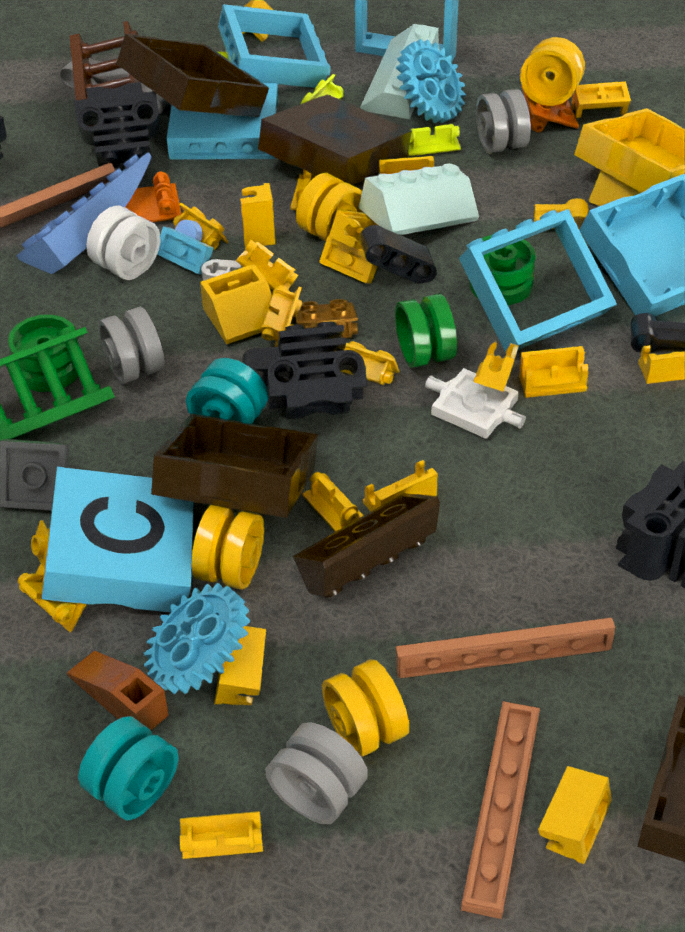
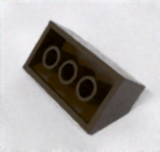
(367, 543)

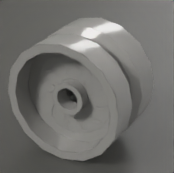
(503, 121)
(131, 345)
(317, 773)

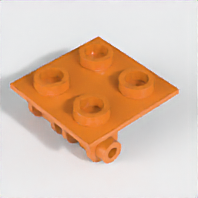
(542, 114)
(157, 201)

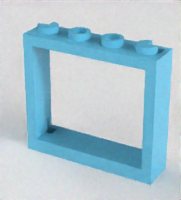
(378, 43)
(273, 69)
(494, 302)

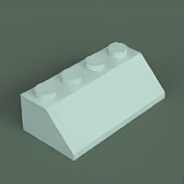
(384, 92)
(419, 199)

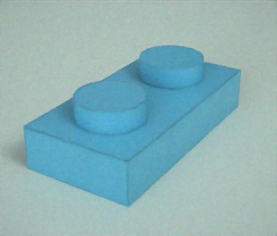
(184, 249)

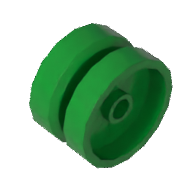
(512, 270)
(425, 330)
(37, 331)

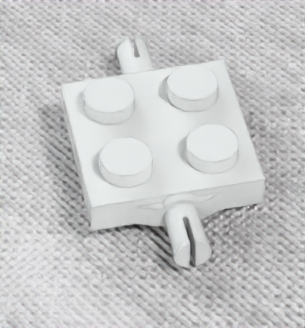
(473, 404)

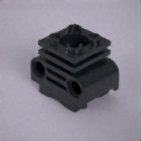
(118, 122)
(313, 365)
(656, 527)

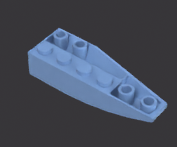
(68, 233)

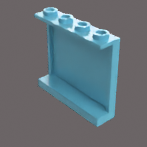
(218, 135)

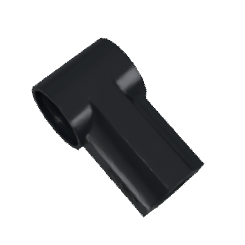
(649, 331)

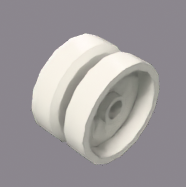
(123, 242)

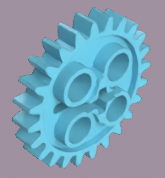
(430, 81)
(196, 638)

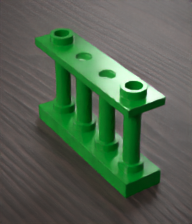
(63, 404)

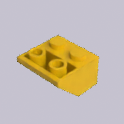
(237, 302)

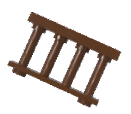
(84, 71)

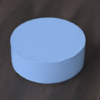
(190, 228)

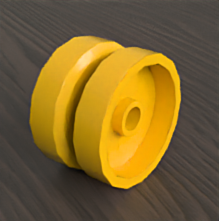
(552, 71)
(321, 201)
(227, 546)
(366, 707)

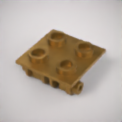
(337, 311)

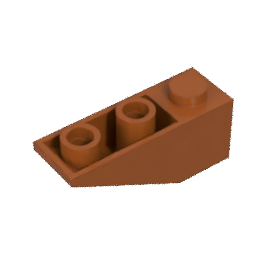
(121, 689)

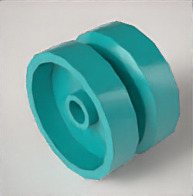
(228, 392)
(128, 767)

